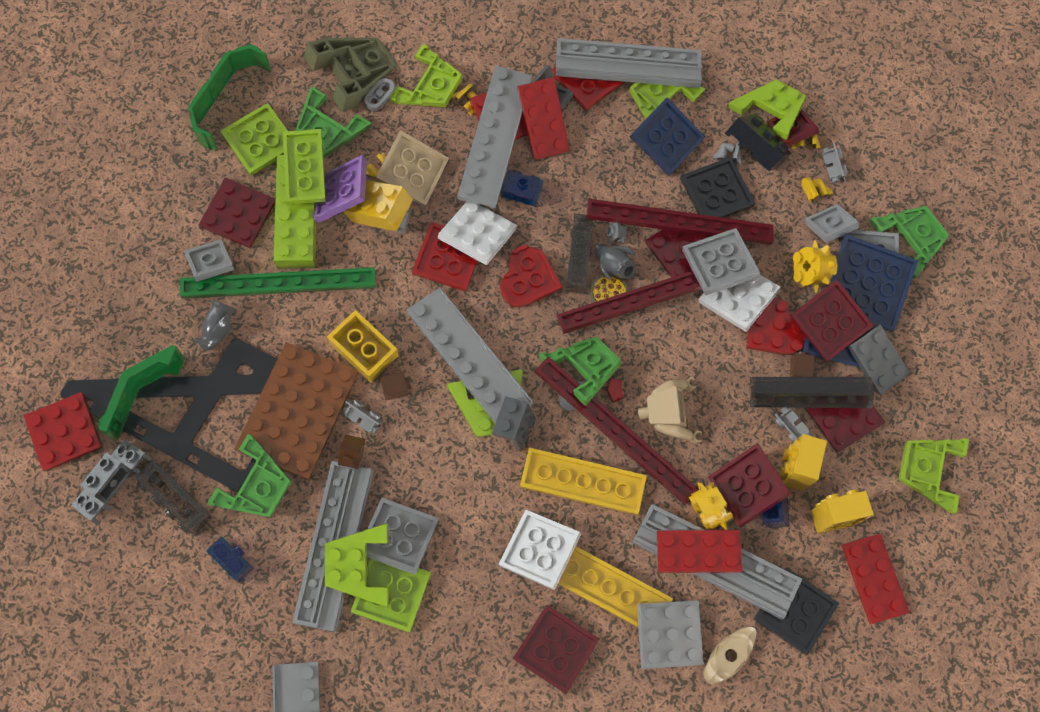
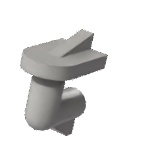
(727, 147)

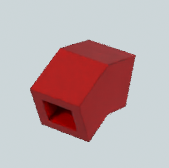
(614, 390)

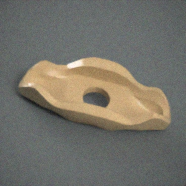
(718, 667)

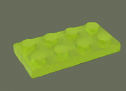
(304, 166)

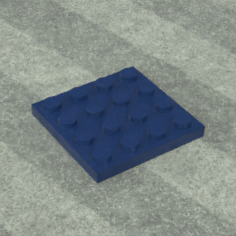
(875, 278)

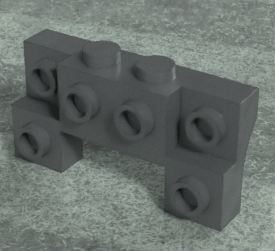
(106, 479)

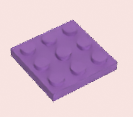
(343, 189)

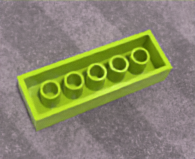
(293, 228)

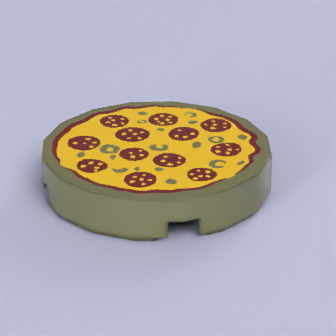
(605, 288)

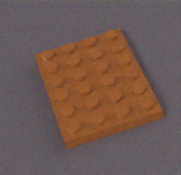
(299, 409)

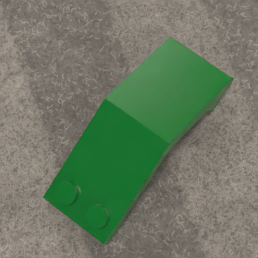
(131, 380)

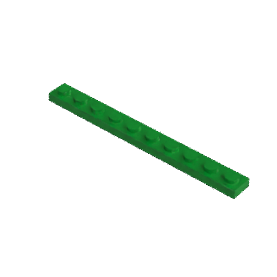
(278, 282)

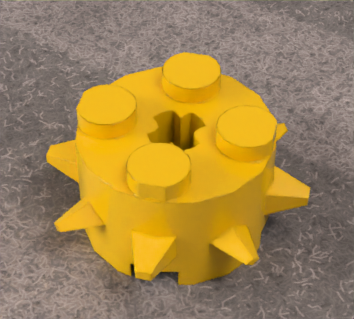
(814, 266)
(711, 506)

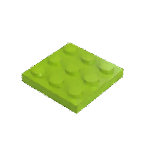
(256, 138)
(404, 595)

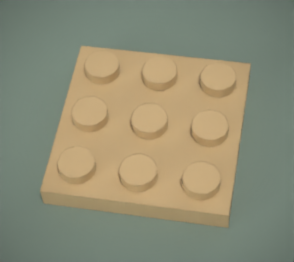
(412, 167)

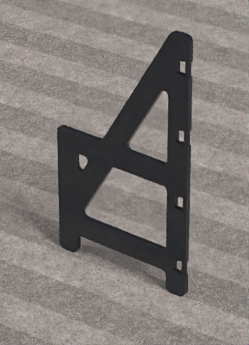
(206, 393)

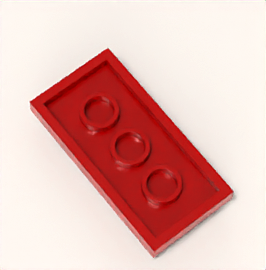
(543, 118)
(699, 551)
(875, 579)

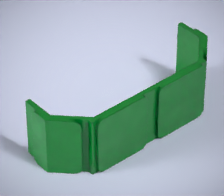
(230, 62)

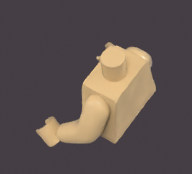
(667, 409)

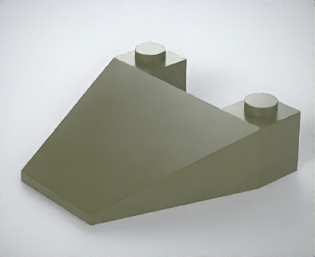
(354, 62)

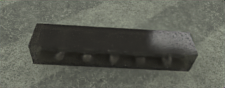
(811, 392)

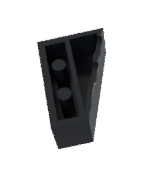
(759, 140)

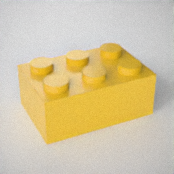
(383, 206)
(363, 346)
(803, 462)
(841, 511)

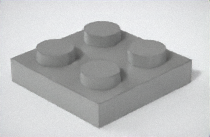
(831, 223)
(208, 260)

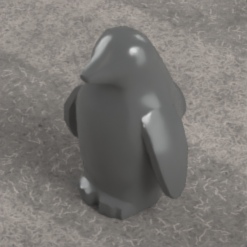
(615, 261)
(215, 325)

